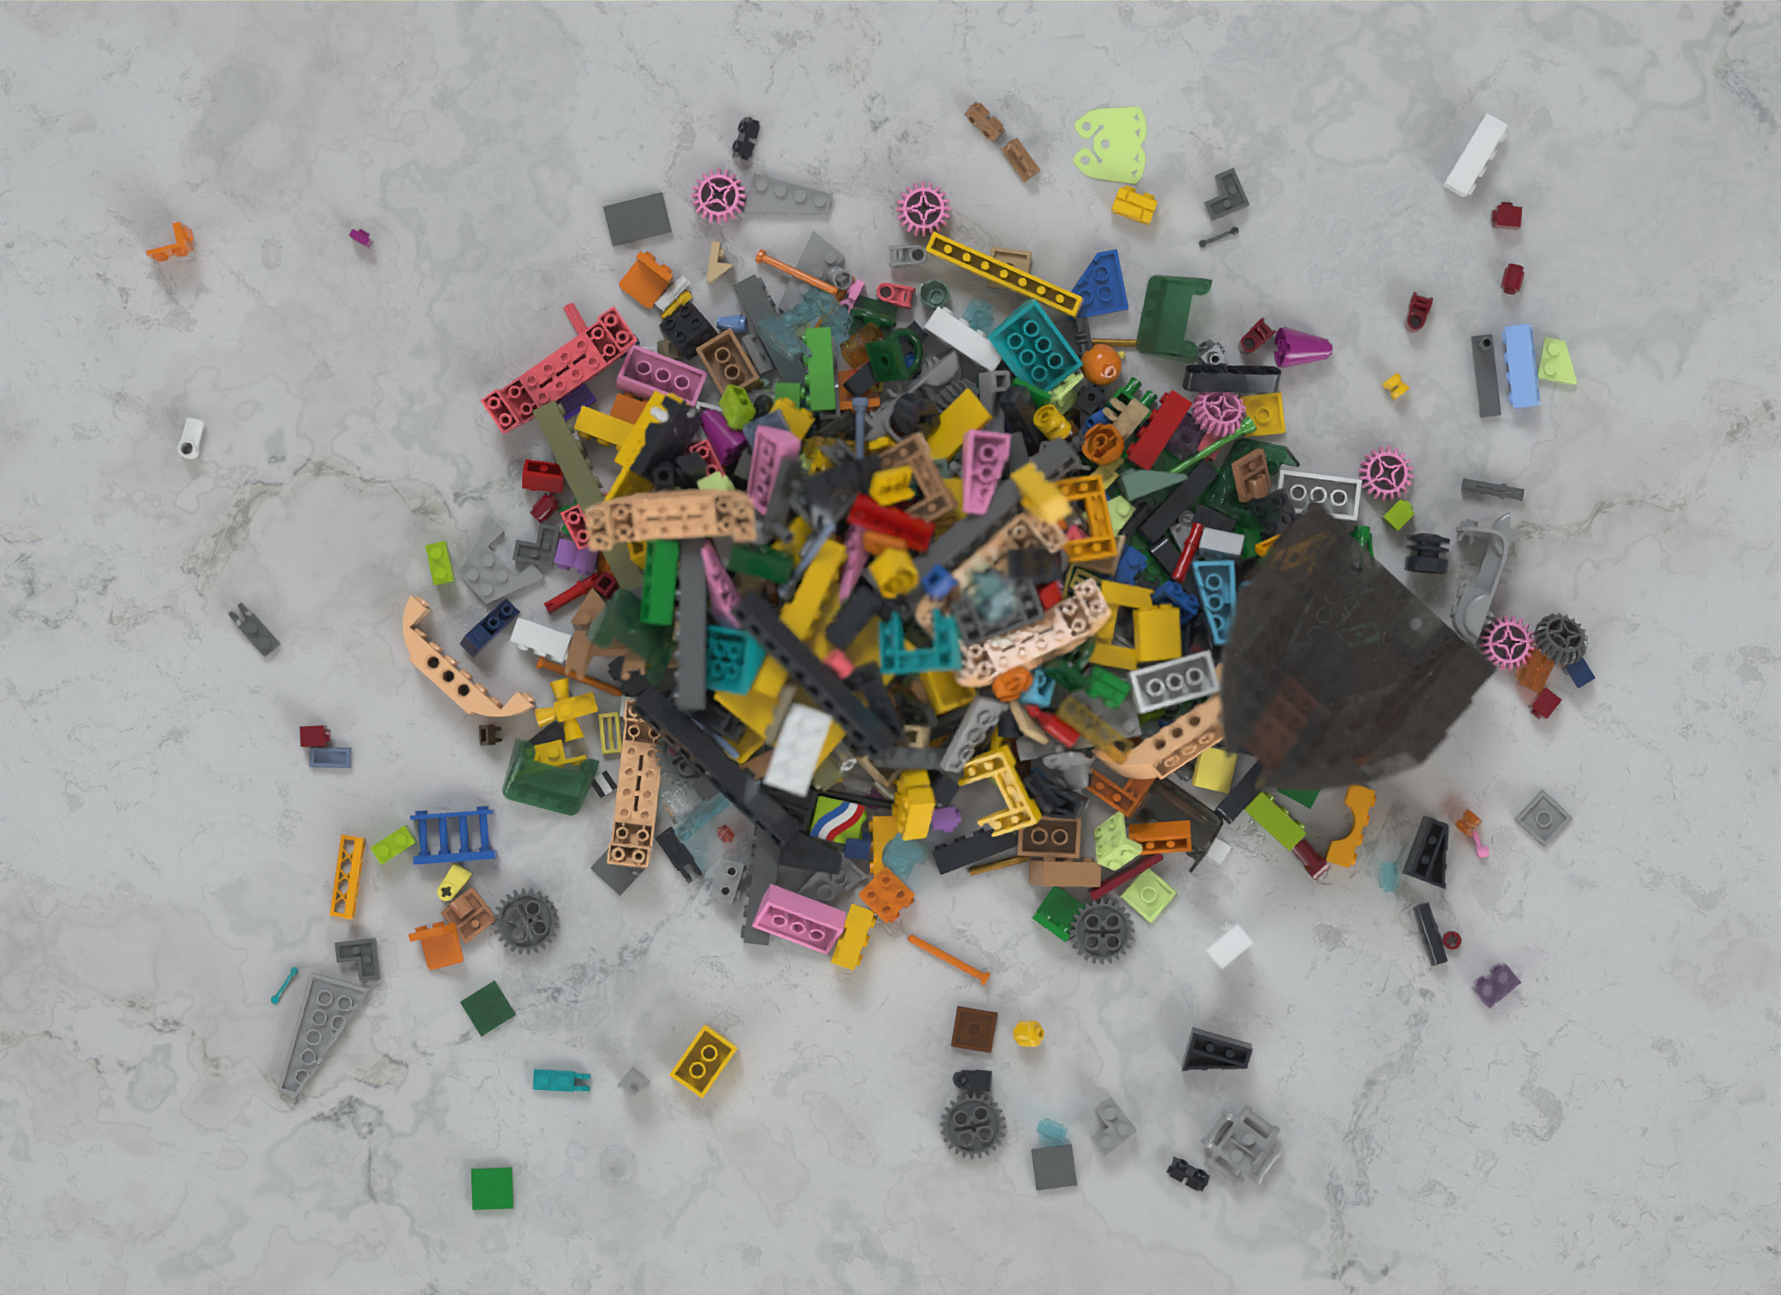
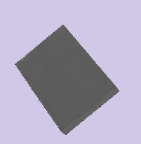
(637, 219)

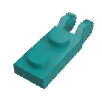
(558, 1080)

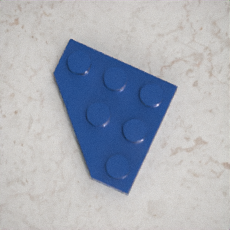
(1101, 286)

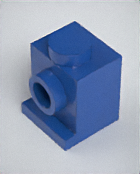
(938, 582)

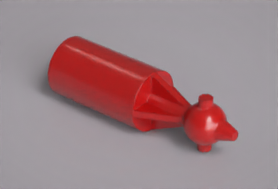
(1054, 726)

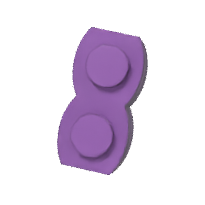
(569, 556)

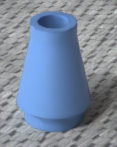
(736, 322)

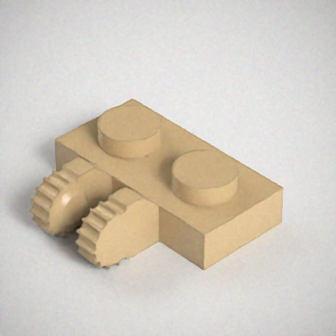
(1129, 418)

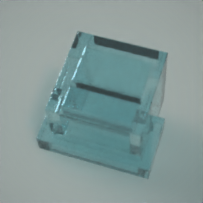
(994, 595)
(904, 855)

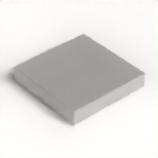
(1543, 818)

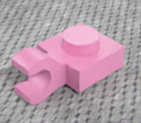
(854, 292)

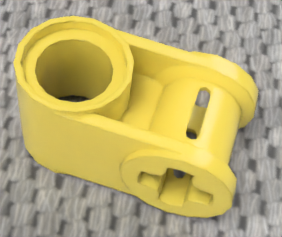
(456, 879)

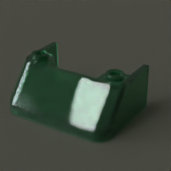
(1223, 491)

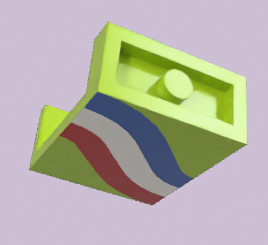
(836, 820)

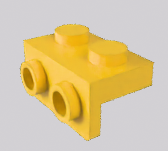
(892, 485)

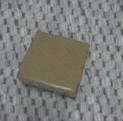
(668, 349)

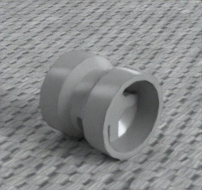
(843, 280)

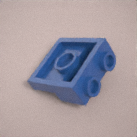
(1128, 566)
(1172, 594)

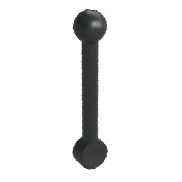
(1234, 231)

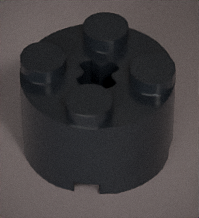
(915, 415)

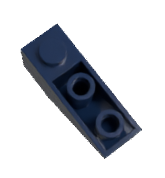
(489, 628)

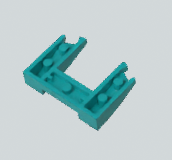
(898, 661)

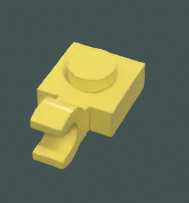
(1108, 473)

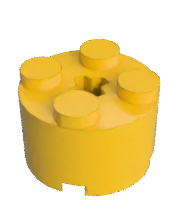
(894, 572)

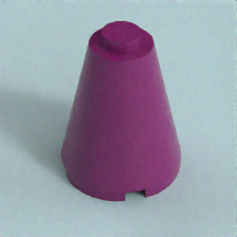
(1299, 348)
(725, 441)

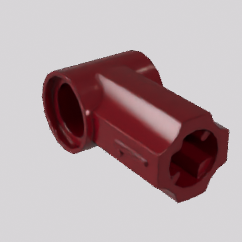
(1312, 862)

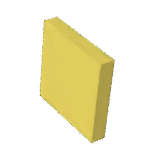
(1214, 770)

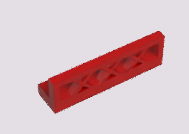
(891, 522)

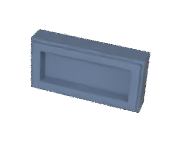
(330, 757)

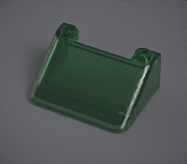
(1166, 317)
(622, 622)
(546, 784)

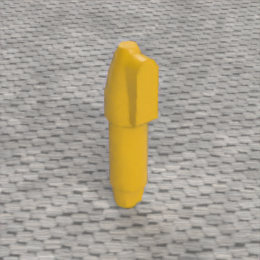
(683, 299)

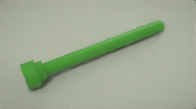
(1247, 426)

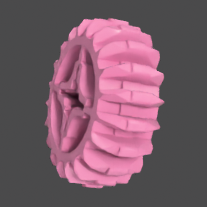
(708, 181)
(914, 209)
(1218, 412)
(1391, 481)
(1525, 641)

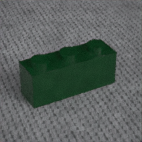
(761, 561)

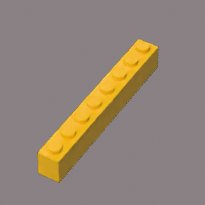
(1004, 275)
(805, 610)

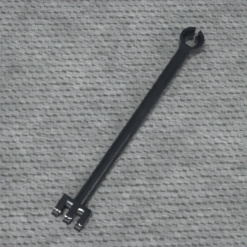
(845, 796)

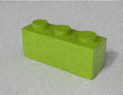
(1275, 820)

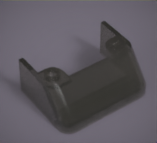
(1168, 803)

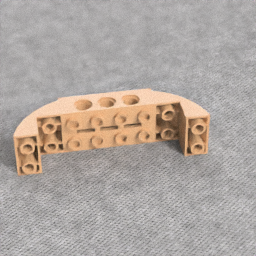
(670, 516)
(1020, 532)
(1038, 642)
(422, 654)
(1173, 744)
(636, 794)

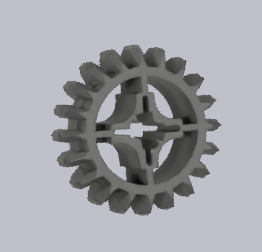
(952, 392)
(1565, 634)

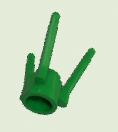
(1362, 536)

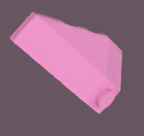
(981, 467)
(855, 560)
(721, 588)

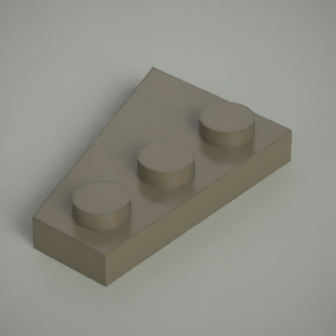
(779, 712)

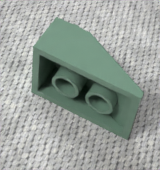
(1144, 482)

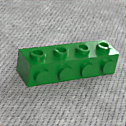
(659, 582)

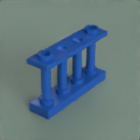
(445, 855)

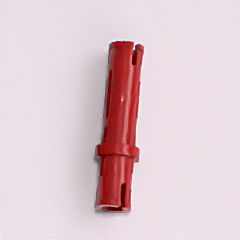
(1191, 544)
(581, 588)

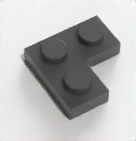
(1232, 197)
(542, 551)
(362, 951)

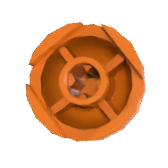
(1101, 365)
(1103, 444)

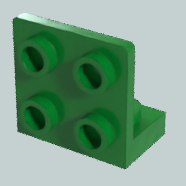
(1057, 912)

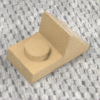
(716, 269)

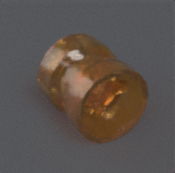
(1471, 819)

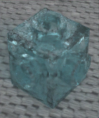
(978, 307)

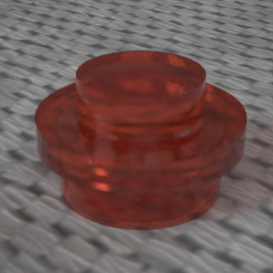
(725, 834)

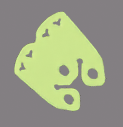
(1124, 144)

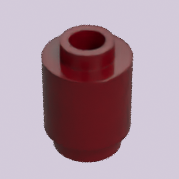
(1512, 279)
(544, 508)

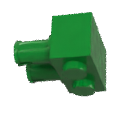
(1126, 394)

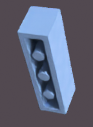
(1522, 366)

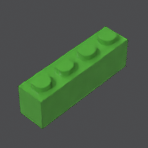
(820, 370)

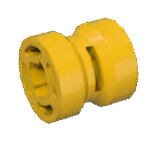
(1393, 382)

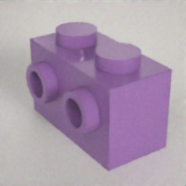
(945, 818)

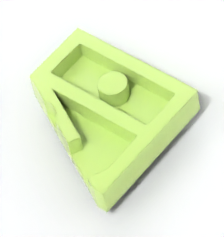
(1556, 362)

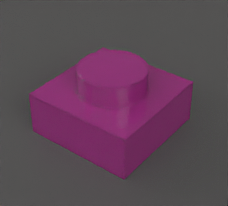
(361, 237)

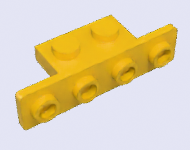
(554, 754)

